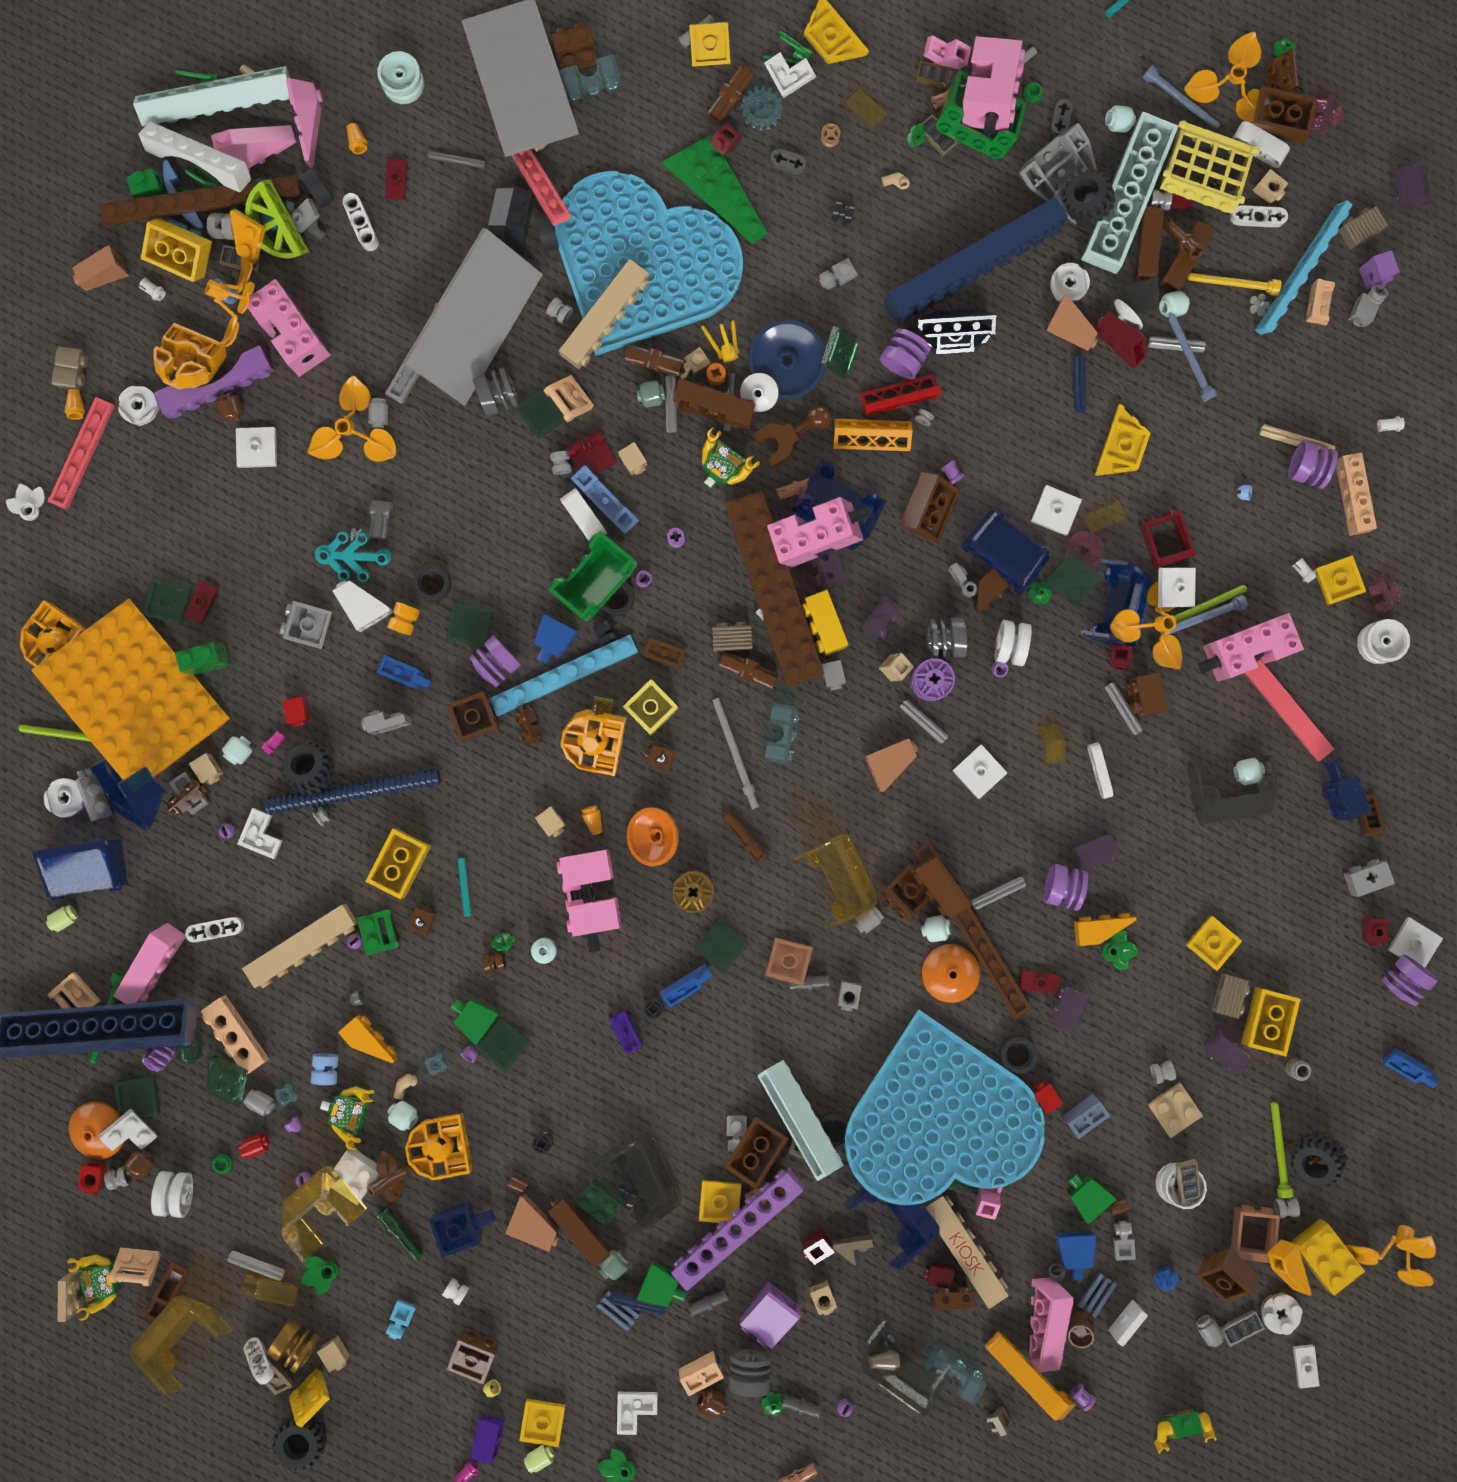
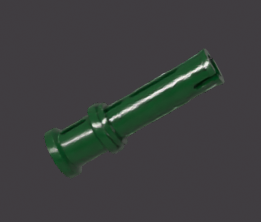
(393, 1226)

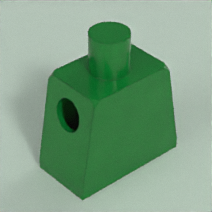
(146, 184)
(474, 1018)
(1089, 1197)
(660, 1286)

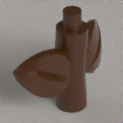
(389, 1178)

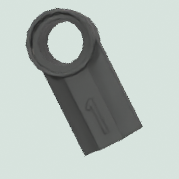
(380, 514)

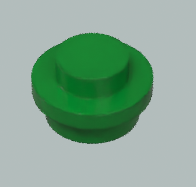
(1033, 92)
(222, 1163)

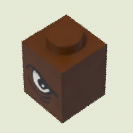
(660, 757)
(422, 920)

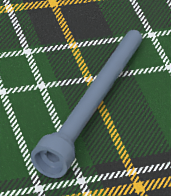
(1153, 76)
(1207, 391)
(1238, 604)

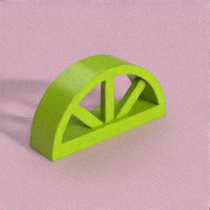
(281, 217)

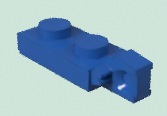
(402, 673)
(685, 986)
(1410, 1068)

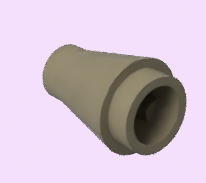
(887, 1360)

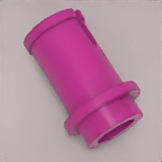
(273, 742)
(471, 1469)

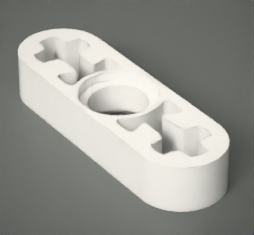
(1272, 222)
(1100, 770)
(229, 932)
(252, 1357)

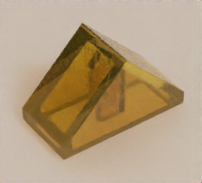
(600, 706)
(1052, 743)

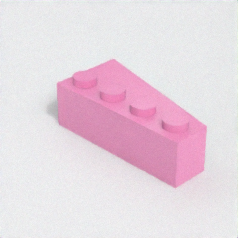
(149, 964)
(1049, 1324)

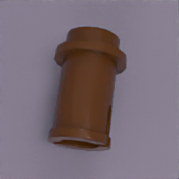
(1217, 184)

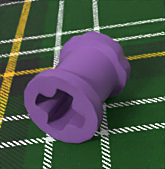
(952, 472)
(672, 543)
(1082, 1397)

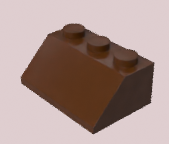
(929, 507)
(941, 887)
(758, 1152)

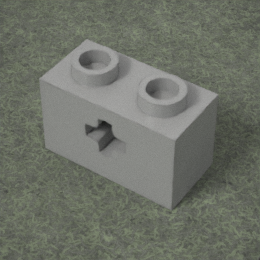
(1380, 877)

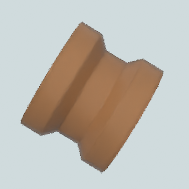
(830, 130)

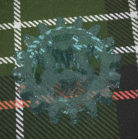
(767, 114)

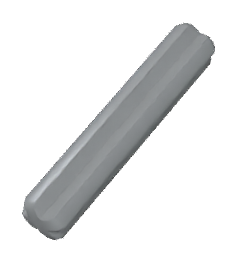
(1173, 344)
(671, 416)
(1123, 708)
(923, 721)
(998, 893)
(256, 1265)

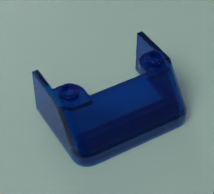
(1127, 592)
(133, 798)
(918, 1223)

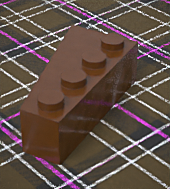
(714, 404)

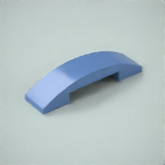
(171, 181)
(604, 499)

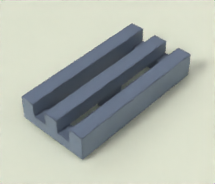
(1103, 1299)
(613, 1316)

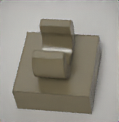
(1001, 1421)

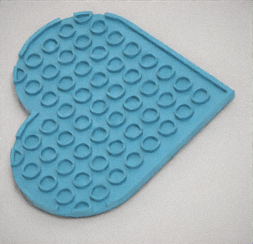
(685, 250)
(941, 1117)

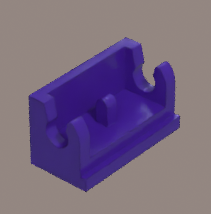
(626, 1032)
(487, 1439)

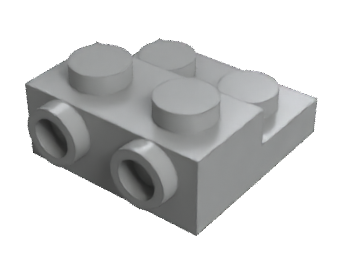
(305, 624)
(380, 722)

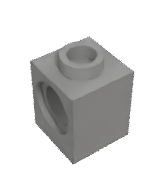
(1363, 311)
(833, 675)
(849, 987)

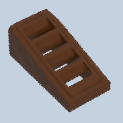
(1380, 828)

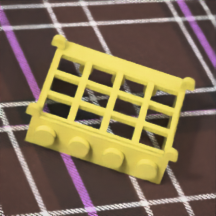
(1201, 192)

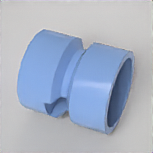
(324, 1076)

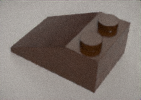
(1285, 114)

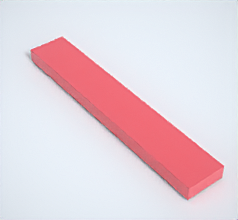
(541, 187)
(81, 453)
(1289, 711)

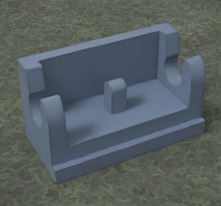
(1085, 1116)

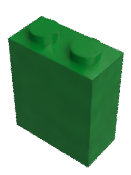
(203, 659)

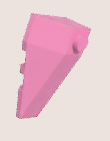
(307, 106)
(254, 144)

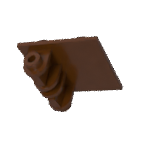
(1282, 71)

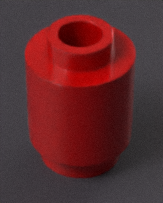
(254, 1146)

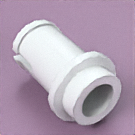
(156, 292)
(1390, 424)
(1304, 570)

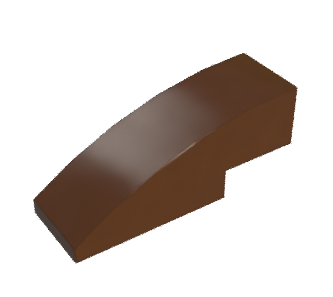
(167, 1290)

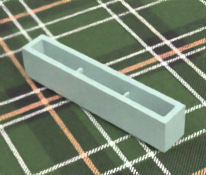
(800, 1120)

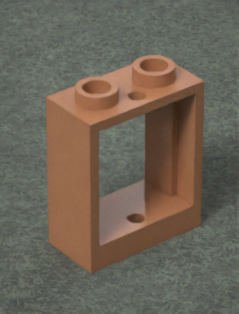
(1271, 1235)

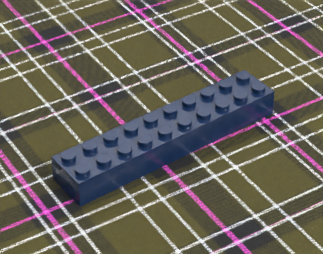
(975, 260)
(98, 1028)

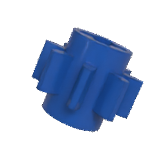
(1166, 1278)

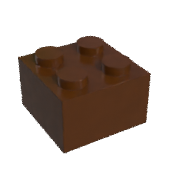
(1146, 695)
(473, 716)
(1228, 1275)

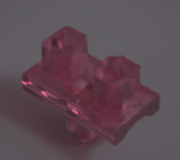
(1326, 106)
(1387, 604)

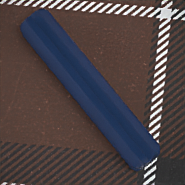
(1079, 383)
(632, 1302)

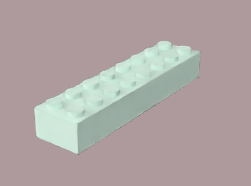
(1132, 190)

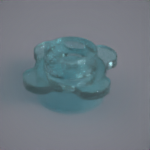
(433, 1070)
(279, 1093)

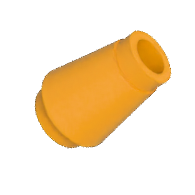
(356, 140)
(74, 405)
(592, 819)

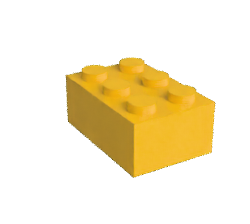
(176, 249)
(824, 623)
(398, 863)
(1270, 1021)
(1327, 1257)

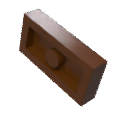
(664, 653)

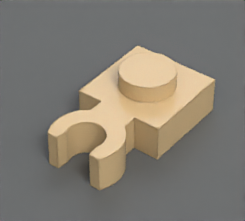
(695, 362)

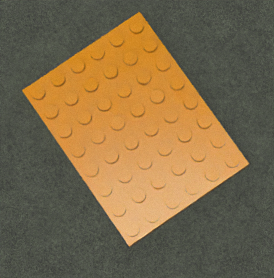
(129, 693)

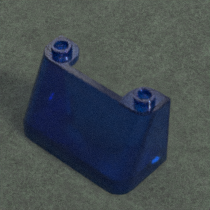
(823, 488)
(1006, 550)
(81, 868)

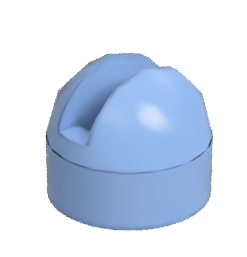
(1246, 492)

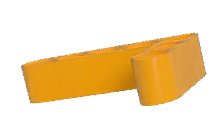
(1054, 1402)

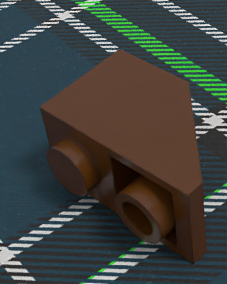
(989, 587)

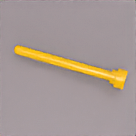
(1272, 287)

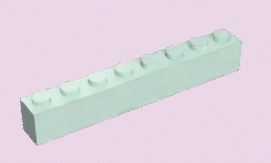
(212, 96)

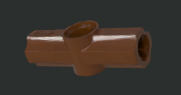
(730, 94)
(654, 361)
(748, 670)

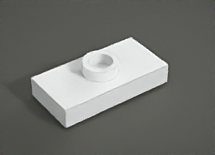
(1306, 1366)

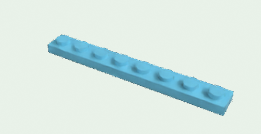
(1300, 273)
(563, 675)

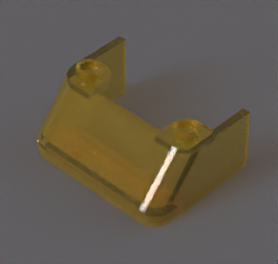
(845, 876)
(328, 1194)
(153, 1347)

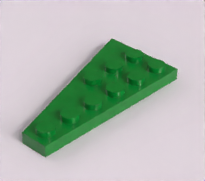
(716, 185)

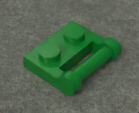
(372, 933)

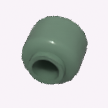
(651, 394)
(614, 1265)

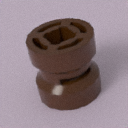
(494, 961)

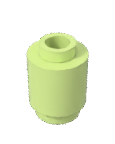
(61, 918)
(539, 1458)

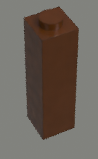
(1149, 243)
(1182, 263)
(578, 1230)

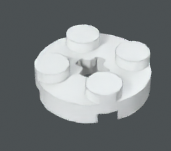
(1076, 275)
(127, 404)
(53, 796)
(1292, 1316)

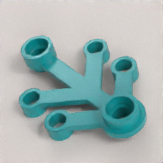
(350, 556)

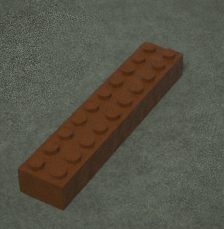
(774, 591)

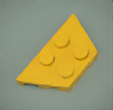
(832, 36)
(1123, 445)

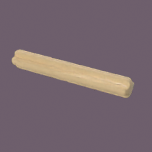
(1289, 437)

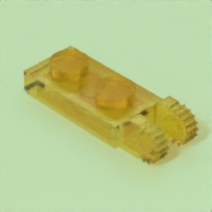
(271, 1290)

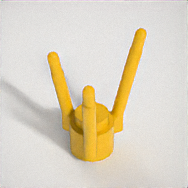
(728, 351)

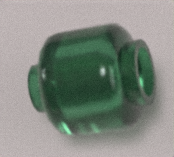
(189, 1053)

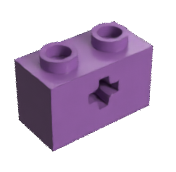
(1379, 270)

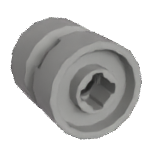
(220, 226)

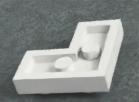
(788, 78)
(254, 835)
(126, 1127)
(633, 1404)

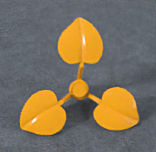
(1244, 54)
(219, 291)
(326, 442)
(1126, 628)
(1405, 1240)

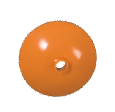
(644, 839)
(938, 967)
(92, 1119)

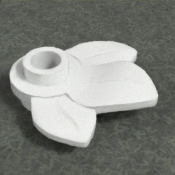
(26, 499)

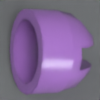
(640, 576)
(1003, 666)
(229, 829)
(358, 944)
(470, 1054)
(293, 1125)
(306, 1176)
(841, 1406)

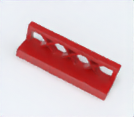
(901, 399)

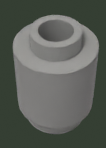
(378, 413)
(868, 920)
(1298, 1069)
(259, 1102)
(1210, 1331)

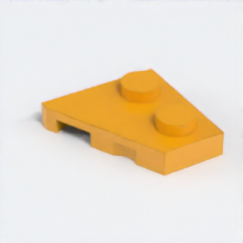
(247, 235)

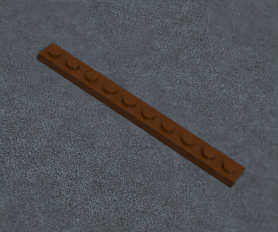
(189, 201)
(984, 949)

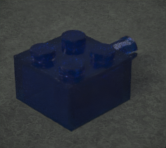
(1344, 794)
(458, 1228)

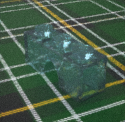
(605, 77)
(785, 717)
(970, 1383)

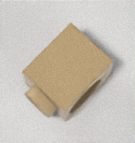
(1273, 180)
(633, 459)
(896, 667)
(206, 769)
(551, 822)
(819, 1290)
(333, 1354)

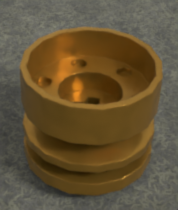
(695, 880)
(292, 1345)

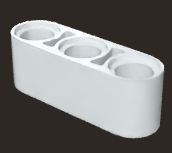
(1271, 148)
(358, 213)
(582, 514)

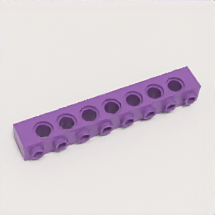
(689, 1276)

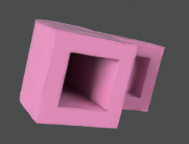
(951, 54)
(988, 1202)

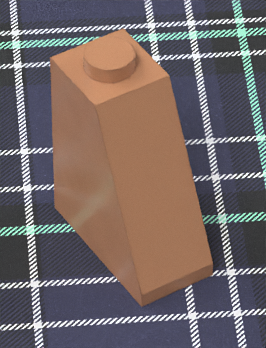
(100, 269)
(1072, 325)
(891, 762)
(532, 1225)

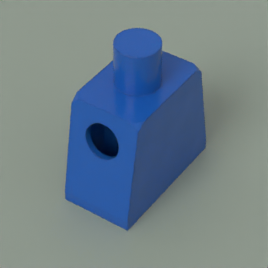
(553, 638)
(1076, 1251)

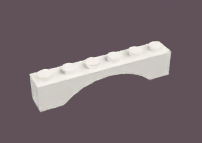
(225, 168)

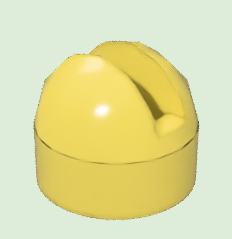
(494, 1391)

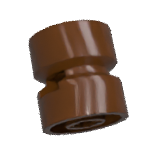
(1081, 1329)

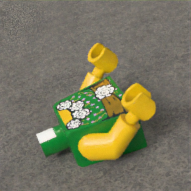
(723, 463)
(348, 1113)
(95, 1283)
(1183, 1425)

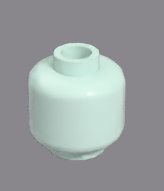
(1120, 119)
(1174, 303)
(237, 750)
(1248, 771)
(936, 928)
(550, 949)
(402, 1115)

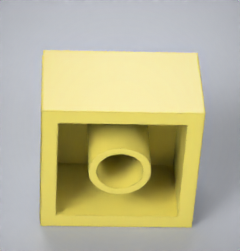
(651, 707)

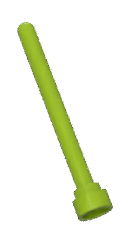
(1210, 603)
(53, 732)
(1285, 1189)

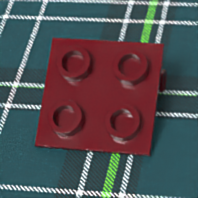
(591, 452)

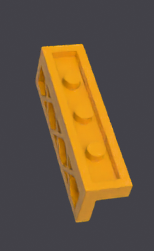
(871, 428)

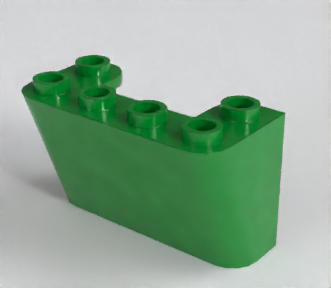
(951, 123)
(595, 578)

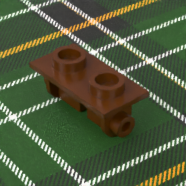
(525, 718)
(180, 803)

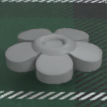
(1259, 305)

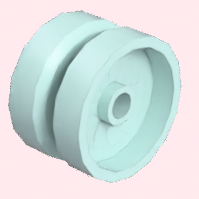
(401, 77)

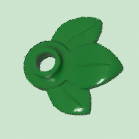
(1121, 950)
(317, 1275)
(613, 1467)

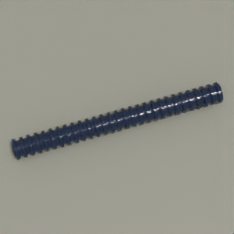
(353, 791)

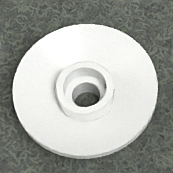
(1127, 314)
(766, 385)

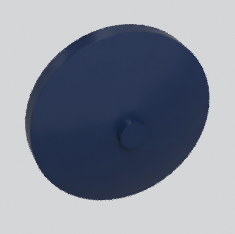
(789, 355)

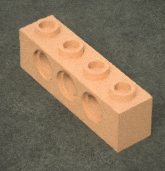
(1355, 494)
(234, 1023)

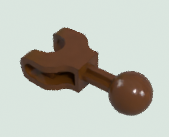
(786, 436)

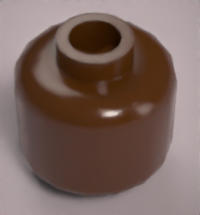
(229, 407)
(139, 1164)
(711, 1403)

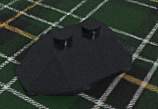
(512, 213)
(957, 330)

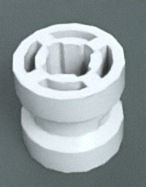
(455, 1291)

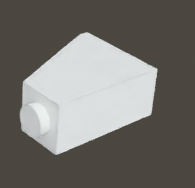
(360, 606)

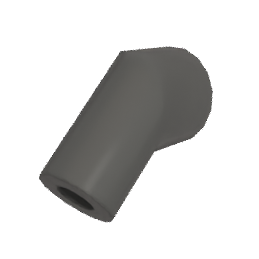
(316, 231)

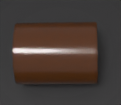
(518, 1184)
(1119, 1206)

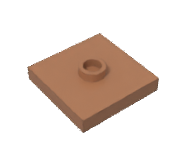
(789, 961)

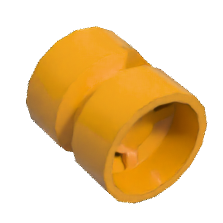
(403, 619)

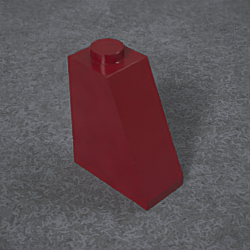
(1122, 339)

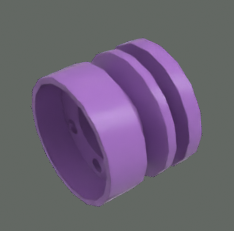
(905, 353)
(1312, 464)
(494, 661)
(927, 689)
(1069, 888)
(1409, 980)

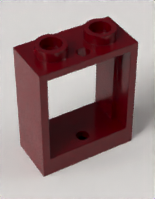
(1180, 526)

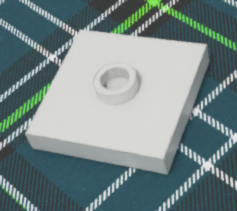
(256, 447)
(1056, 510)
(1176, 587)
(979, 771)
(1415, 942)
(1127, 1323)

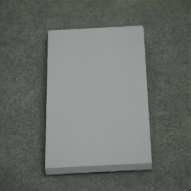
(520, 77)
(473, 317)

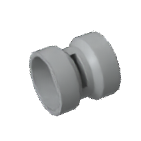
(1162, 200)
(559, 310)
(561, 463)
(1163, 1071)
(117, 1178)
(1287, 1207)

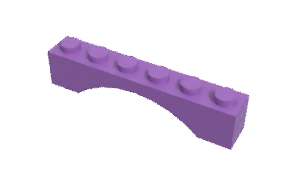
(250, 366)

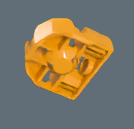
(182, 345)
(47, 617)
(575, 748)
(434, 1152)

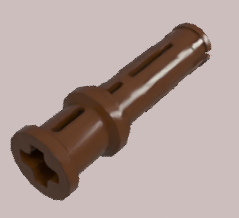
(1186, 241)
(751, 846)

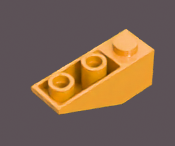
(1098, 930)
(363, 1038)
(1288, 1264)

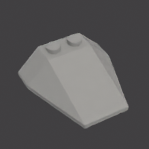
(1057, 163)

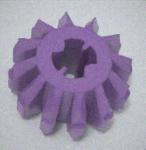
(158, 1057)

